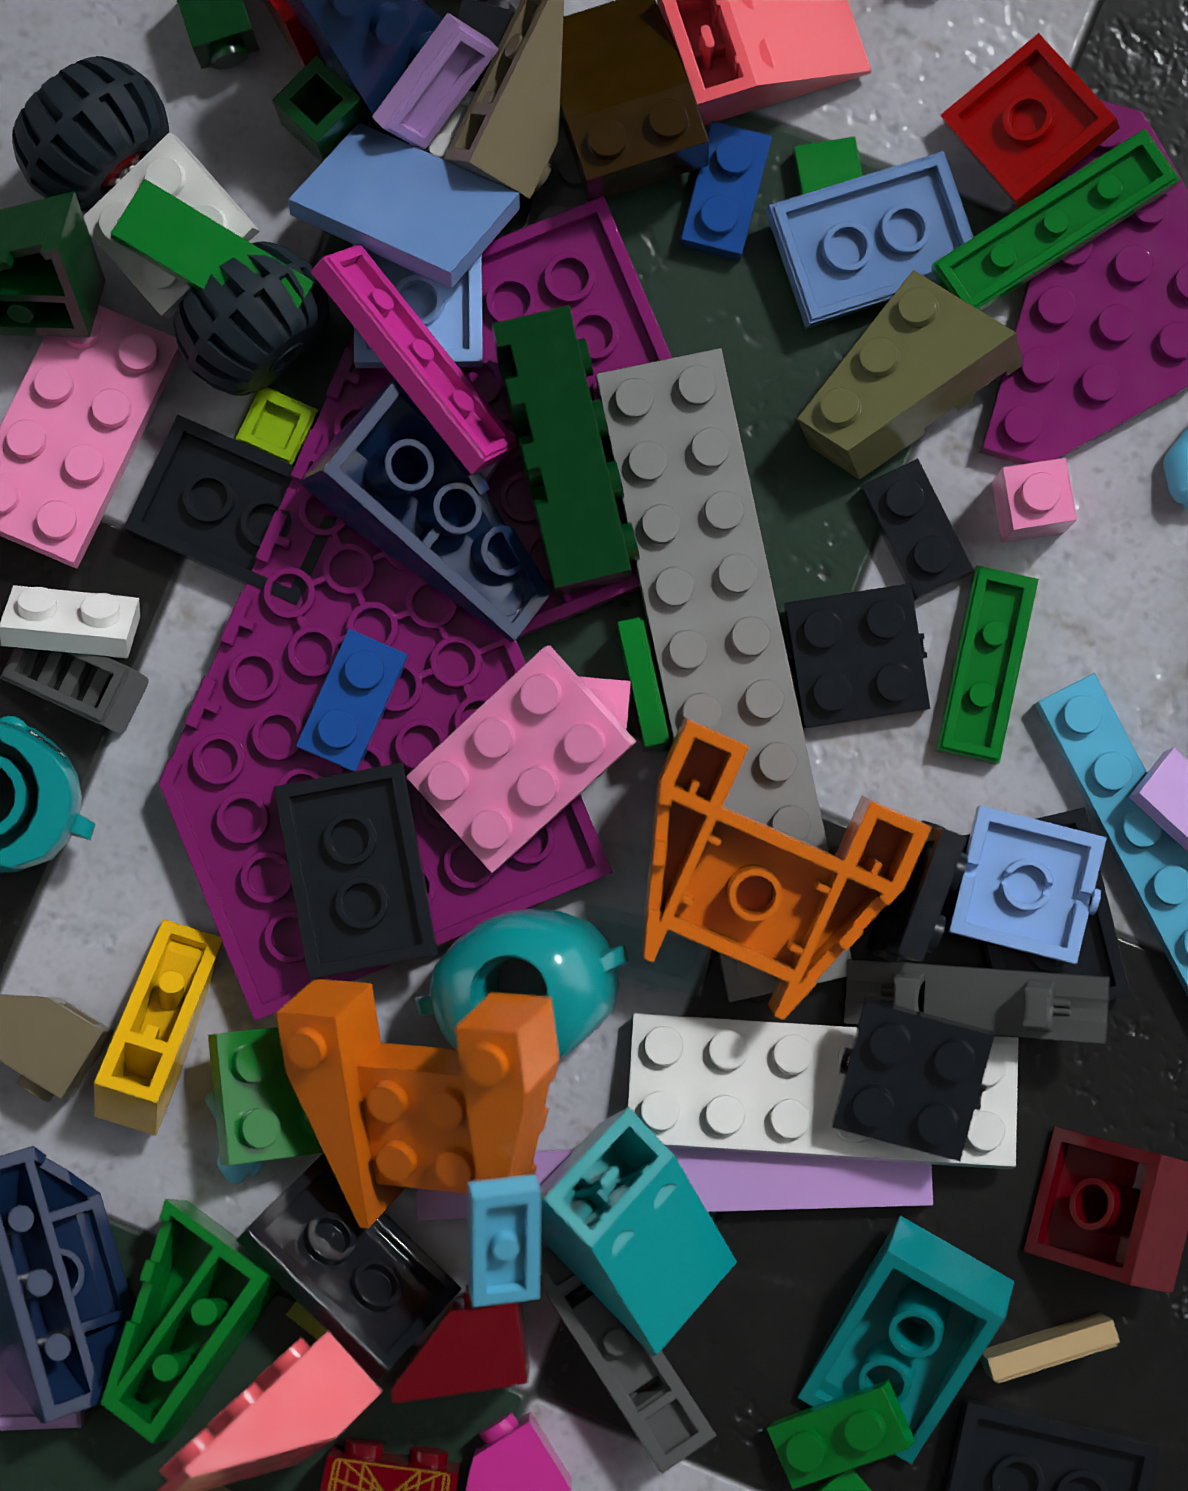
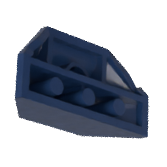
(58, 1286)

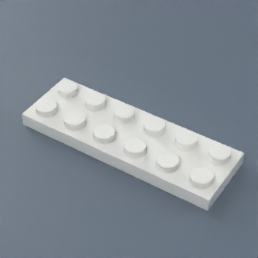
(778, 1091)

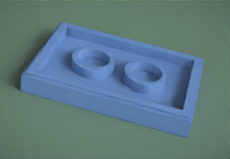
(404, 204)
(865, 236)

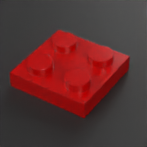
(1030, 121)

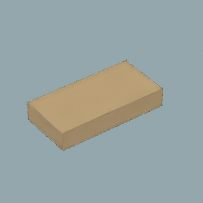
(1049, 1347)

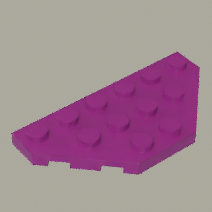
(1099, 328)

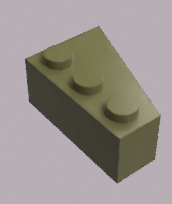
(904, 374)

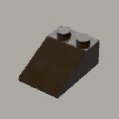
(627, 99)

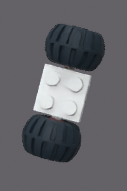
(100, 135)

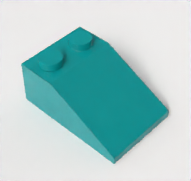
(914, 1322)

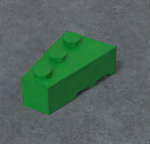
(187, 1323)

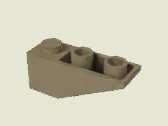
(49, 1043)

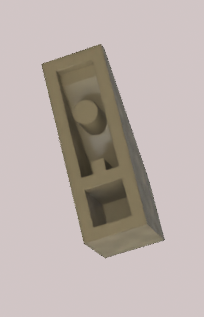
(517, 105)

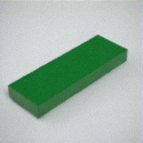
(186, 240)
(986, 665)

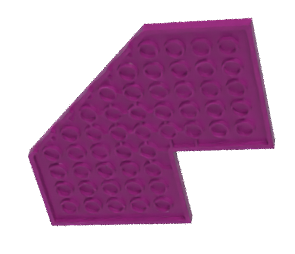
(280, 653)

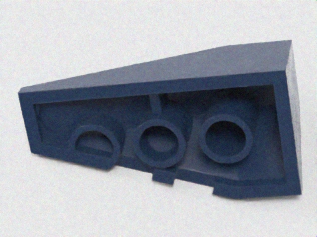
(422, 506)

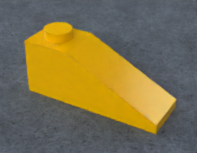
(156, 1028)

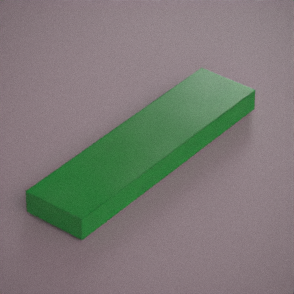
(1057, 222)

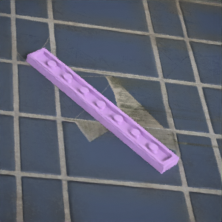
(752, 1182)

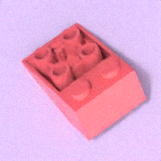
(762, 50)
(277, 1420)

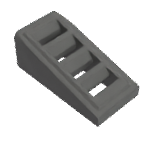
(109, 699)

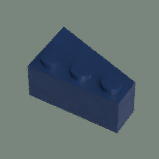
(368, 41)

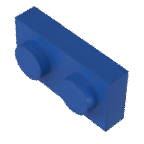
(726, 191)
(352, 701)

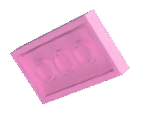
(77, 431)

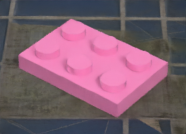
(521, 758)

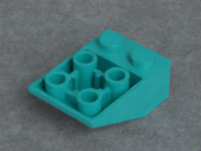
(634, 1229)

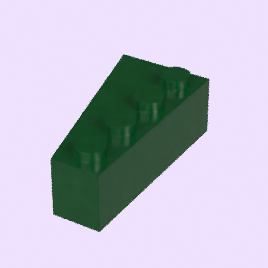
(563, 451)

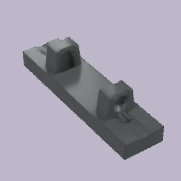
(989, 998)
(638, 1383)

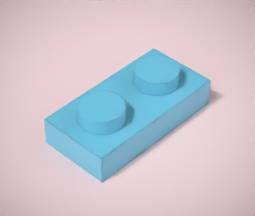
(504, 1240)

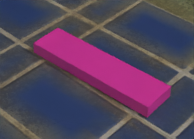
(414, 358)

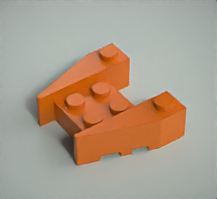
(757, 887)
(418, 1112)

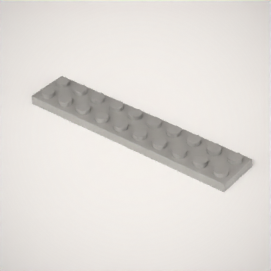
(712, 594)

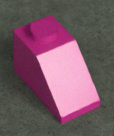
(516, 1458)

